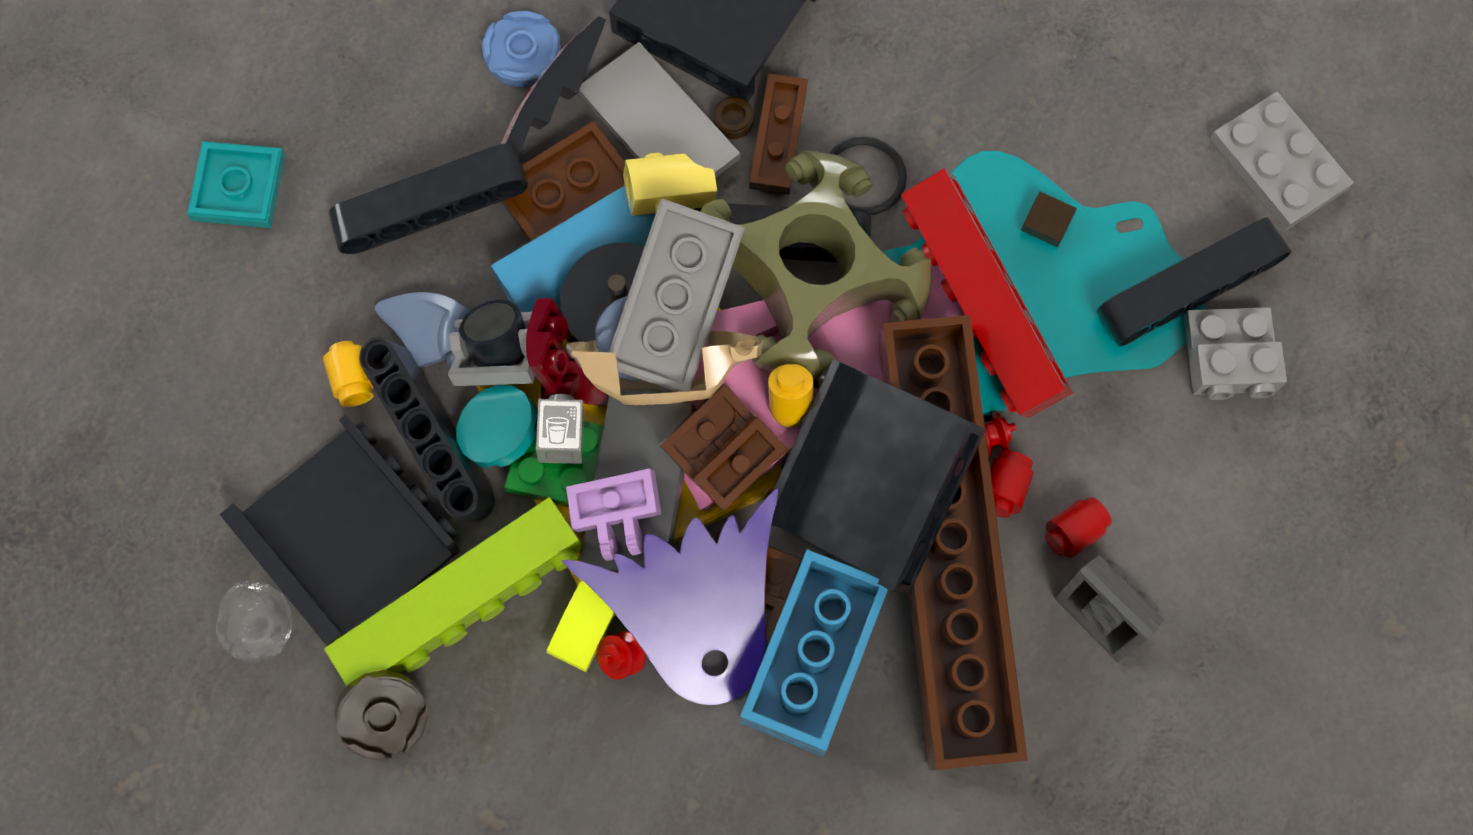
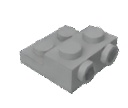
(1234, 353)

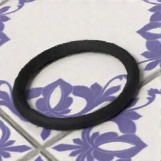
(895, 157)

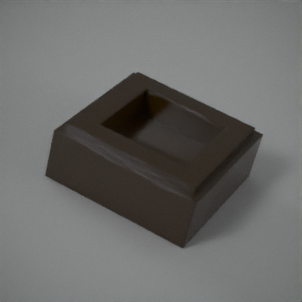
(1048, 219)

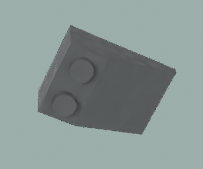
(1110, 608)

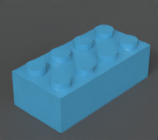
(814, 653)

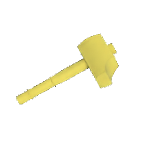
(669, 178)

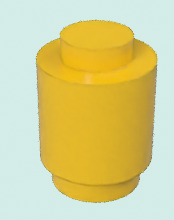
(346, 374)
(790, 394)

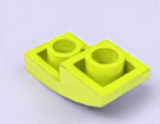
(581, 628)

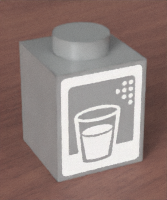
(560, 430)

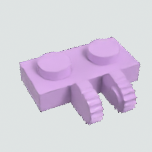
(613, 502)

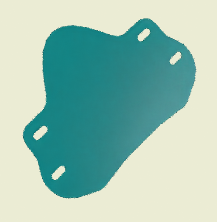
(1072, 280)

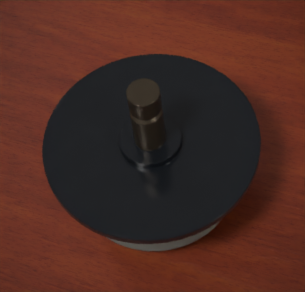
(595, 283)

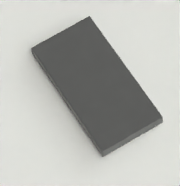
(632, 445)

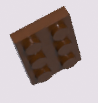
(566, 181)

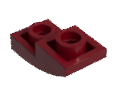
(544, 344)

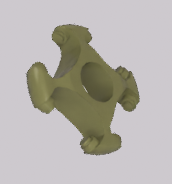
(829, 223)

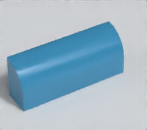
(543, 264)

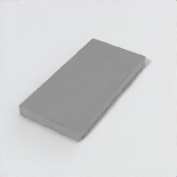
(654, 113)
(675, 296)

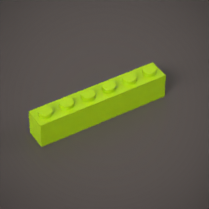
(458, 596)

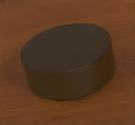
(734, 117)

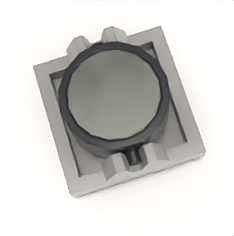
(491, 346)

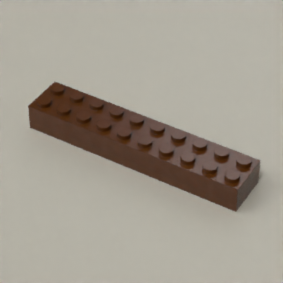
(960, 593)

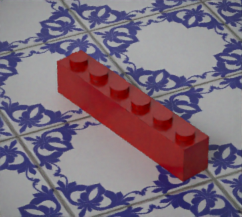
(986, 293)

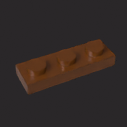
(778, 133)

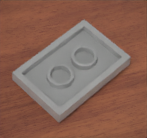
(1281, 160)

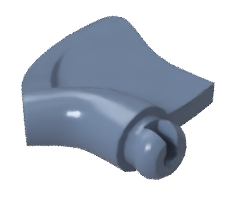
(423, 324)

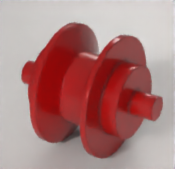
(998, 432)
(620, 655)

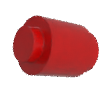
(1010, 482)
(1077, 527)

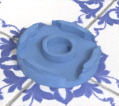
(520, 47)

